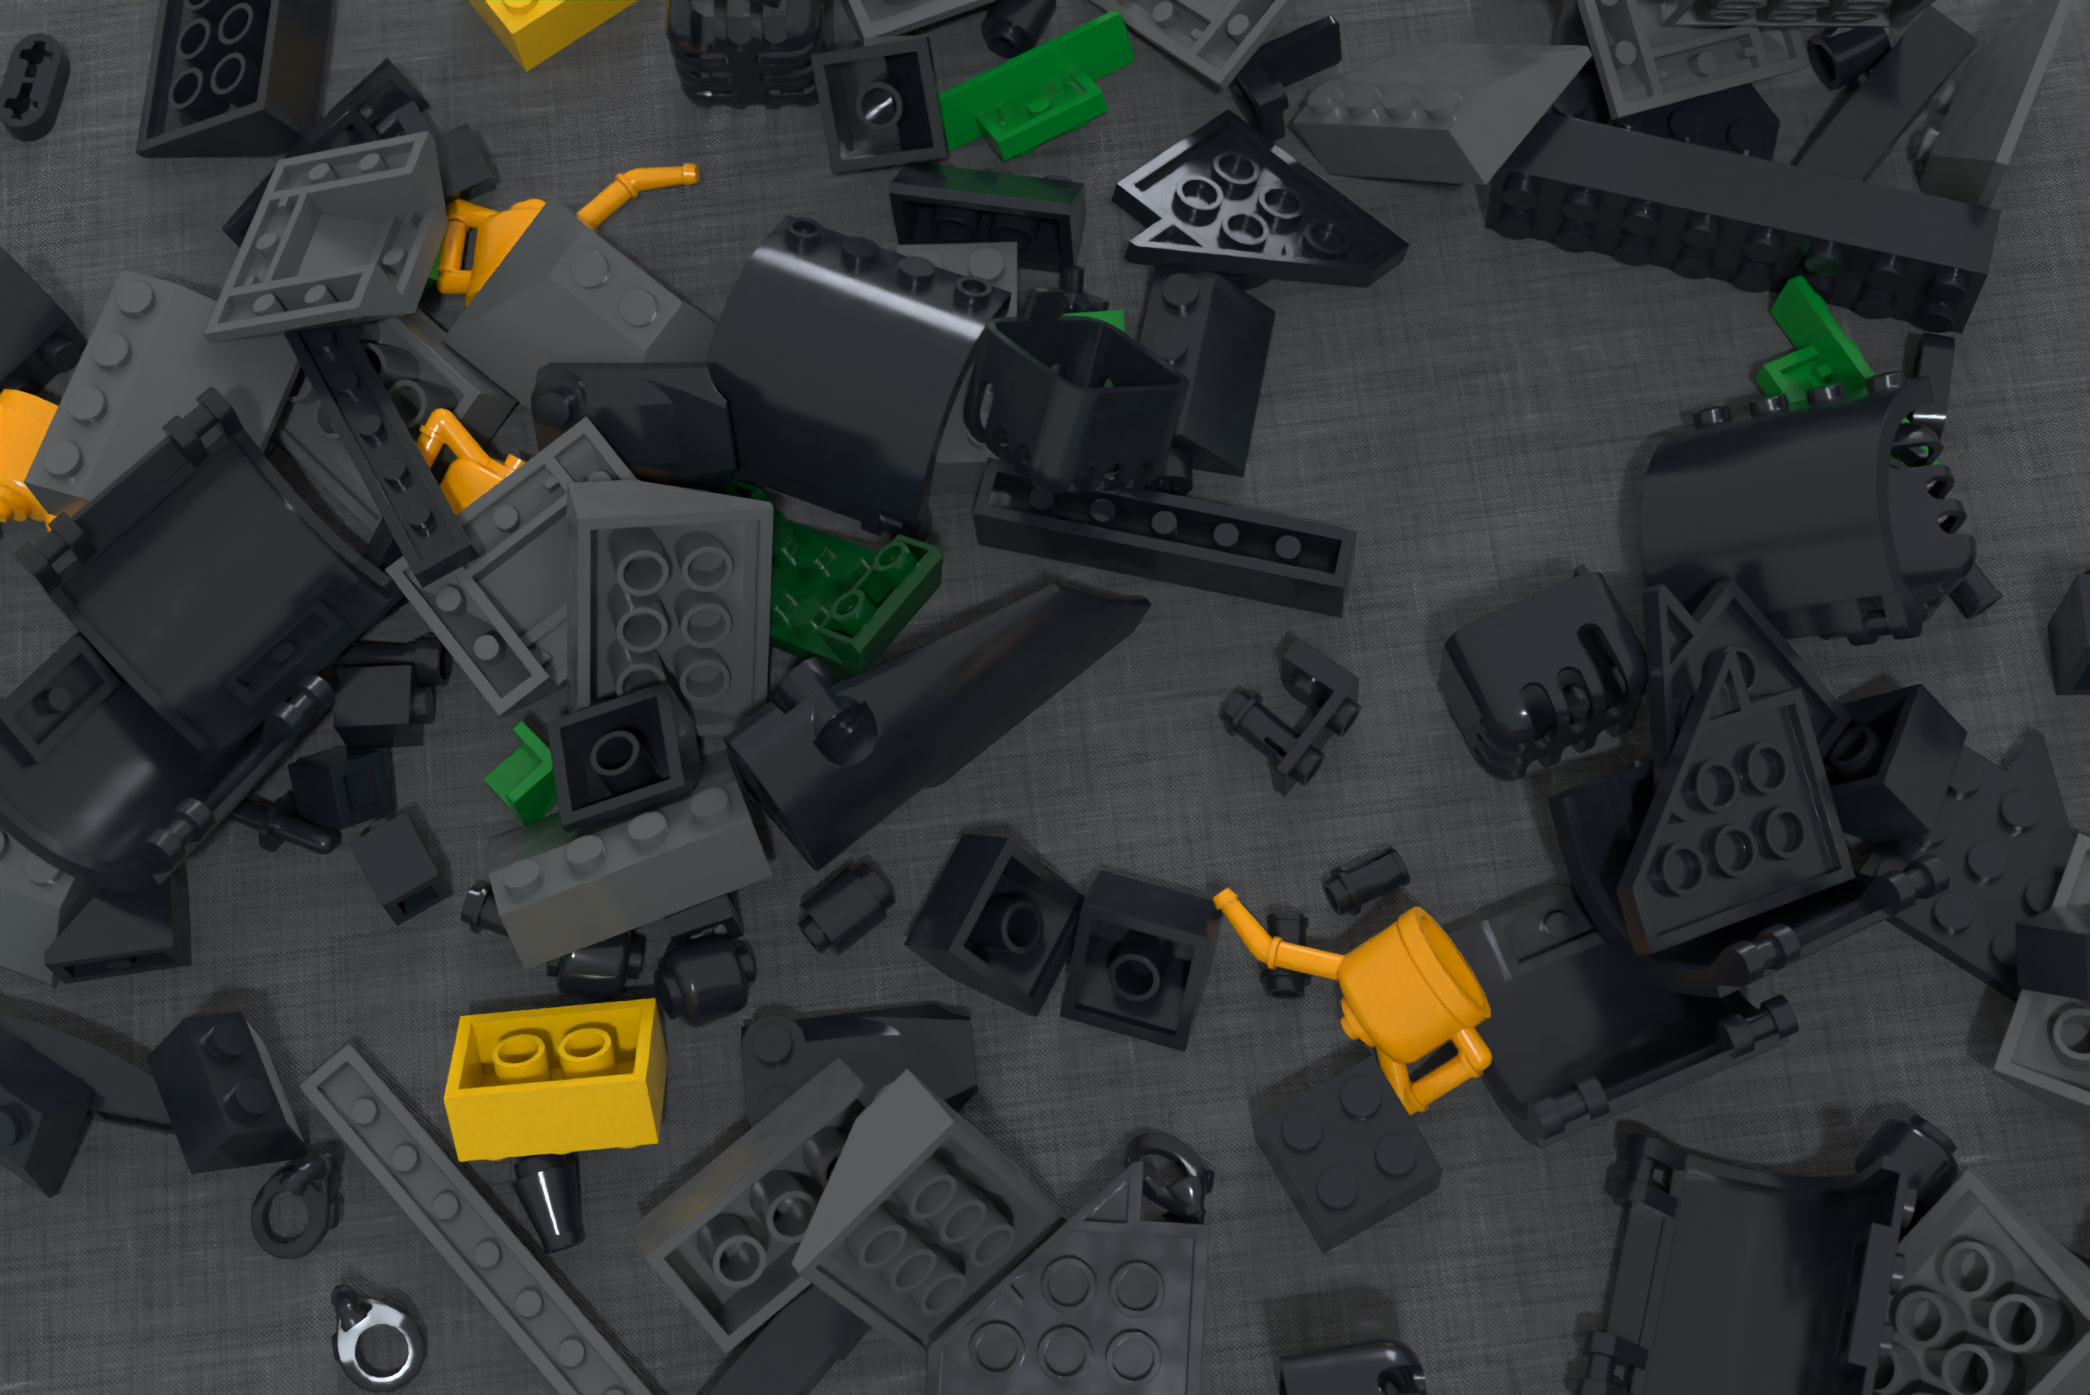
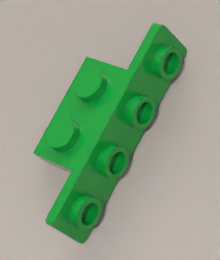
(1039, 90)
(1822, 354)

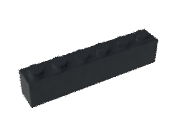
(1170, 540)

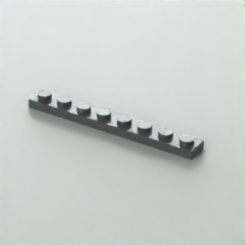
(466, 1230)

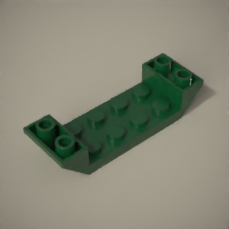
(840, 596)

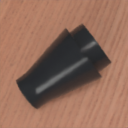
(550, 1199)

